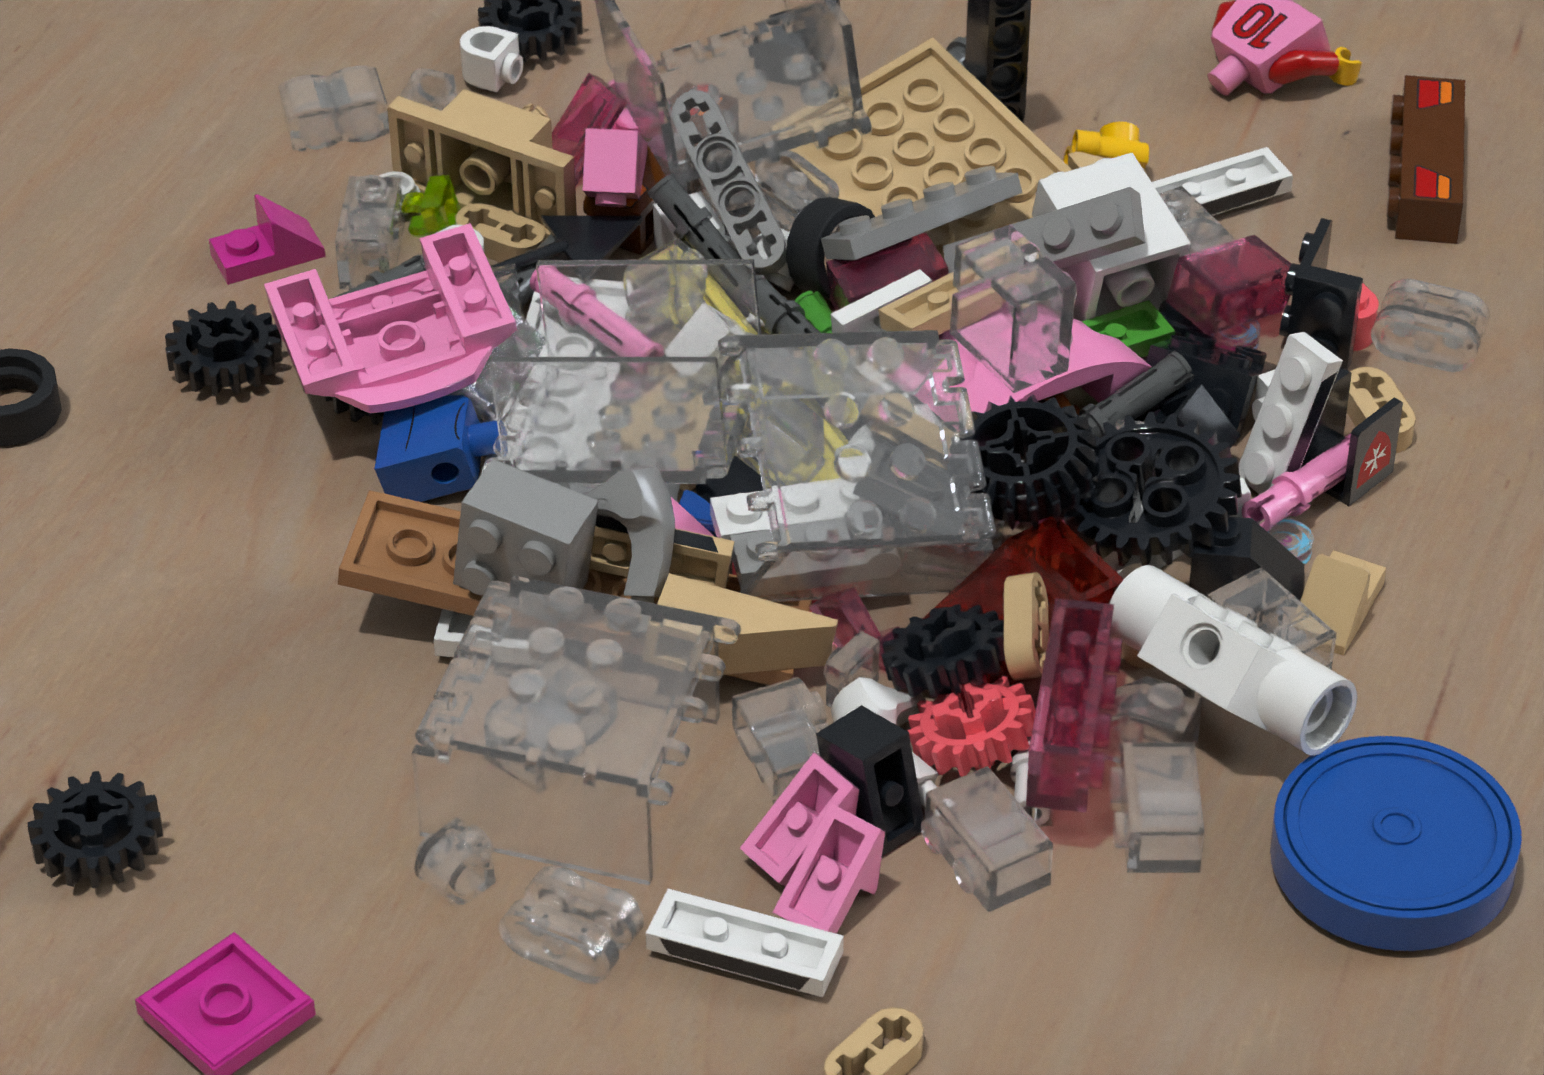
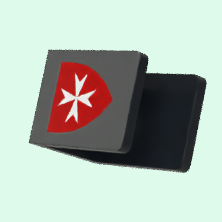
(1371, 442)

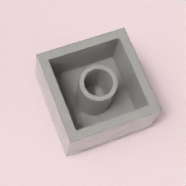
(523, 529)

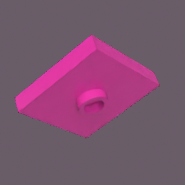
(225, 1007)

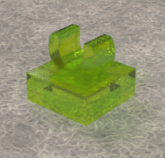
(437, 206)

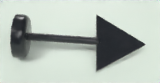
(579, 238)

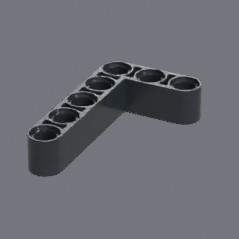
(999, 49)

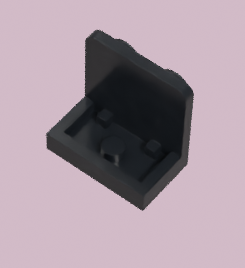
(1322, 300)
(1223, 373)

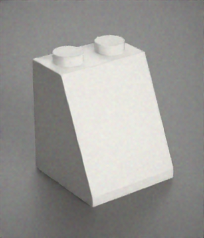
(1129, 274)

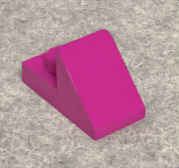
(274, 244)

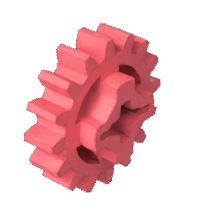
(973, 726)

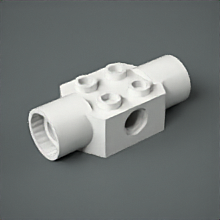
(1232, 660)

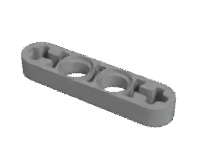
(729, 182)

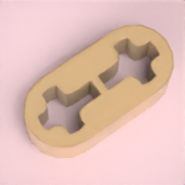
(502, 231)
(1373, 382)
(1025, 625)
(865, 1046)

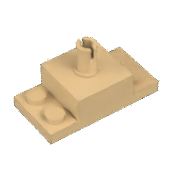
(489, 152)

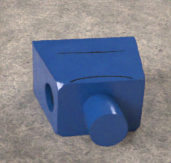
(433, 448)

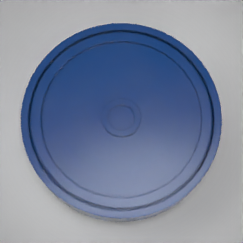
(1395, 843)

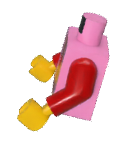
(1273, 46)

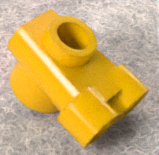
(1110, 142)

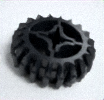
(1056, 454)

